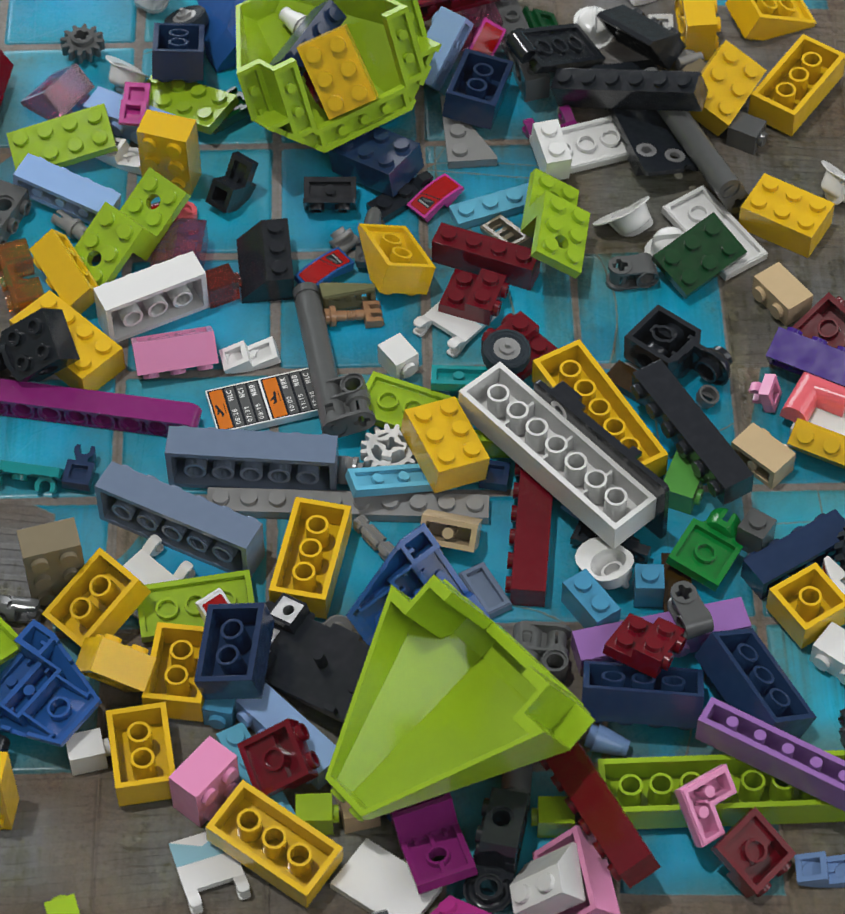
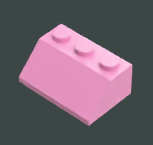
(174, 352)
(596, 877)

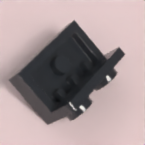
(329, 194)

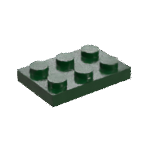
(699, 255)

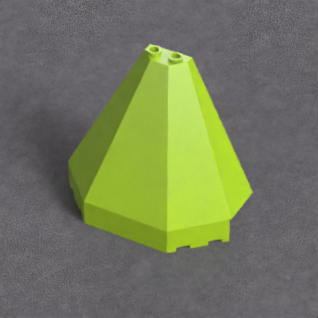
(389, 41)
(445, 706)

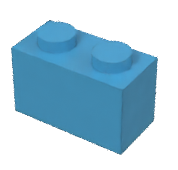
(589, 601)

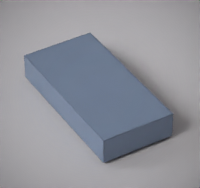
(486, 589)

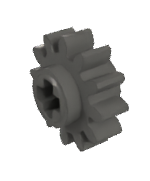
(82, 43)

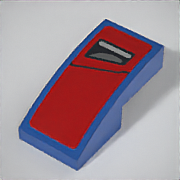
(325, 267)

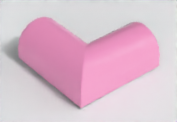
(698, 803)

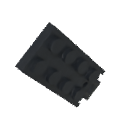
(554, 47)

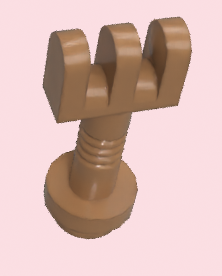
(369, 312)

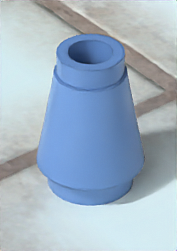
(606, 741)

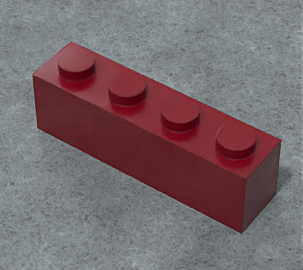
(473, 251)

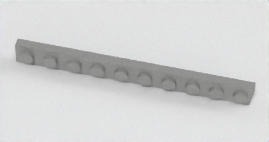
(386, 508)

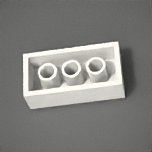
(151, 297)

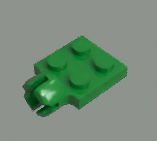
(707, 548)

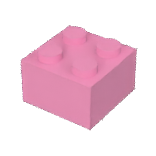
(204, 781)

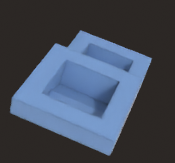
(820, 870)

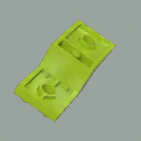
(555, 223)
(132, 228)

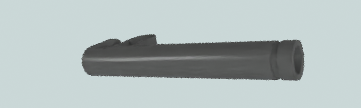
(705, 157)
(338, 399)
(539, 641)

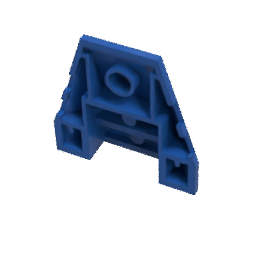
(220, 33)
(407, 569)
(44, 690)

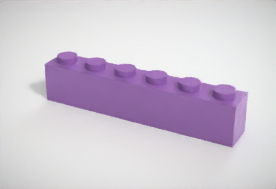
(589, 642)
(773, 751)

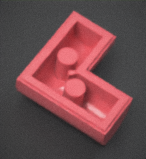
(812, 393)

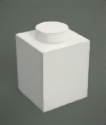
(398, 357)
(88, 751)

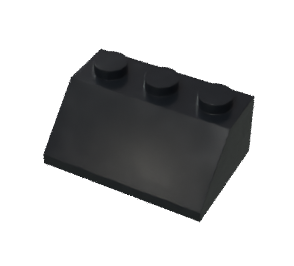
(643, 34)
(266, 262)

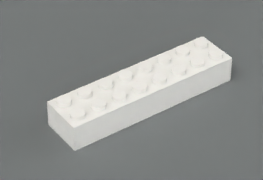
(557, 455)

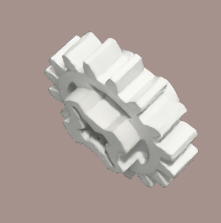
(386, 448)

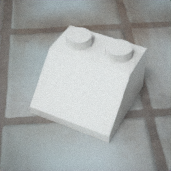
(549, 883)

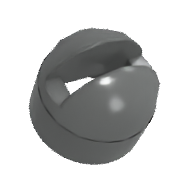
(707, 396)

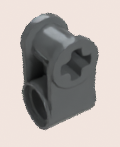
(633, 270)
(689, 610)

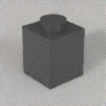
(746, 133)
(755, 531)

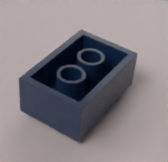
(178, 52)
(477, 89)
(378, 160)
(234, 651)

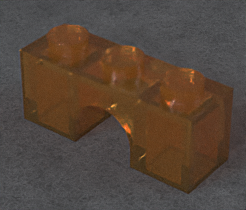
(15, 265)

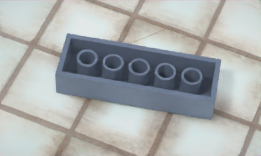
(251, 459)
(180, 519)

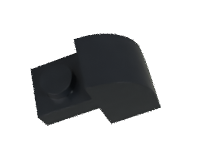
(234, 188)

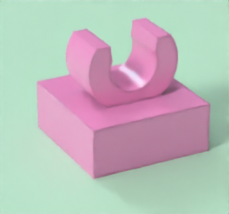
(767, 393)

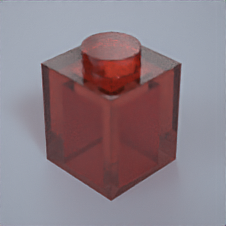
(222, 285)

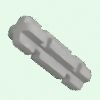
(372, 536)

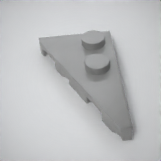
(464, 145)

